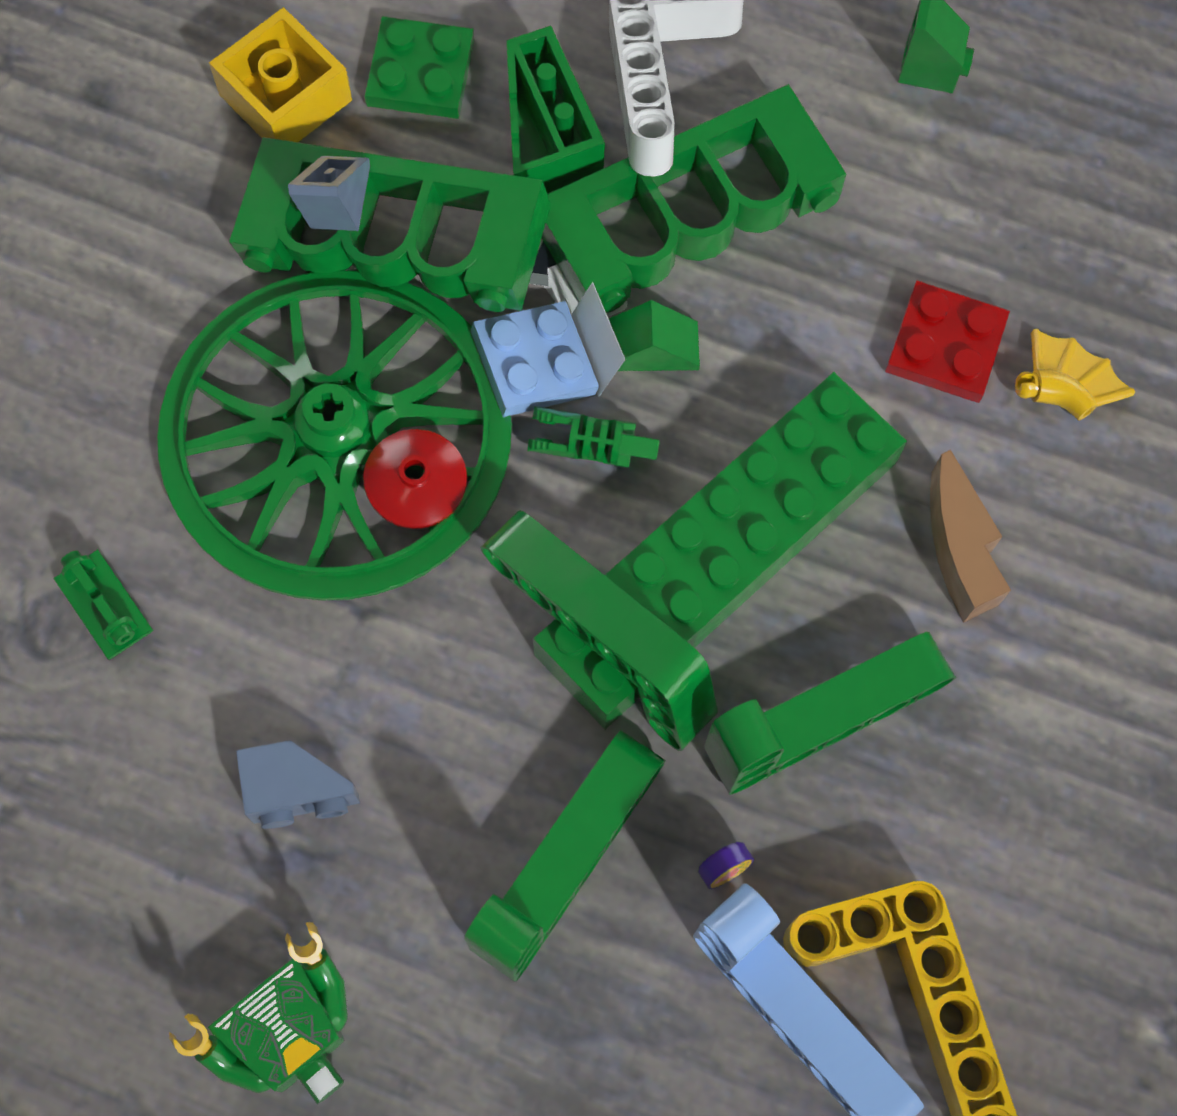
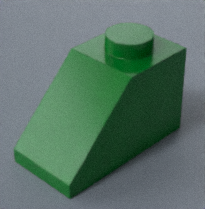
(936, 48)

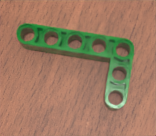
(661, 663)
(757, 744)
(515, 928)

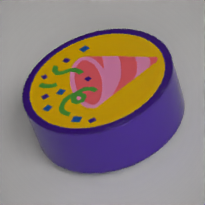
(725, 865)

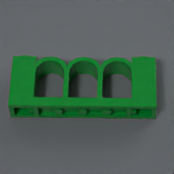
(784, 140)
(493, 272)

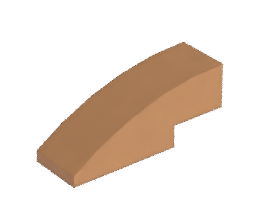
(964, 540)

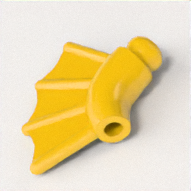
(1069, 377)

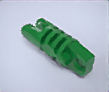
(594, 439)

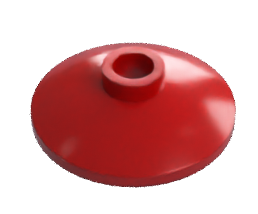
(421, 500)

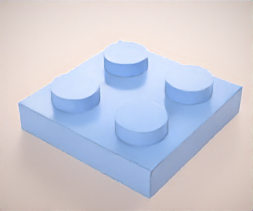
(534, 358)

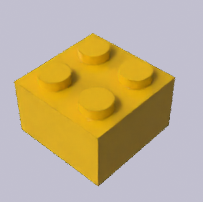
(281, 79)

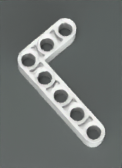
(641, 77)

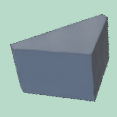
(332, 192)

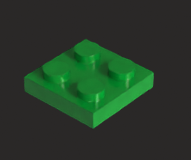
(419, 67)

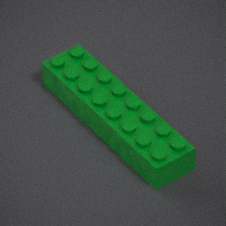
(736, 533)

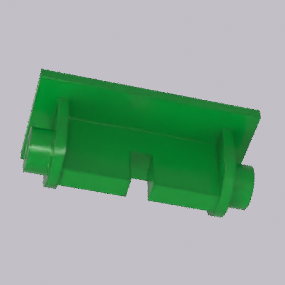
(101, 602)

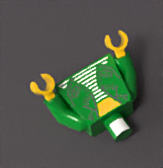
(279, 1028)

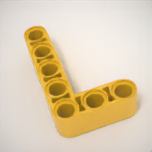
(928, 993)

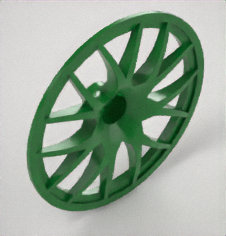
(324, 449)

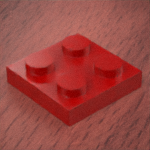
(947, 341)

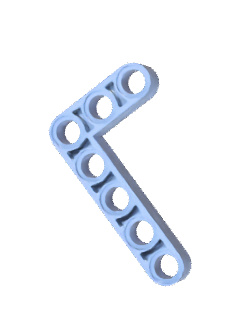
(798, 1011)

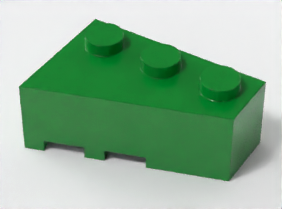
(549, 116)

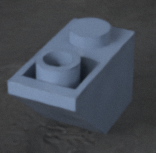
(289, 782)

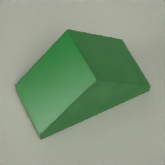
(656, 339)

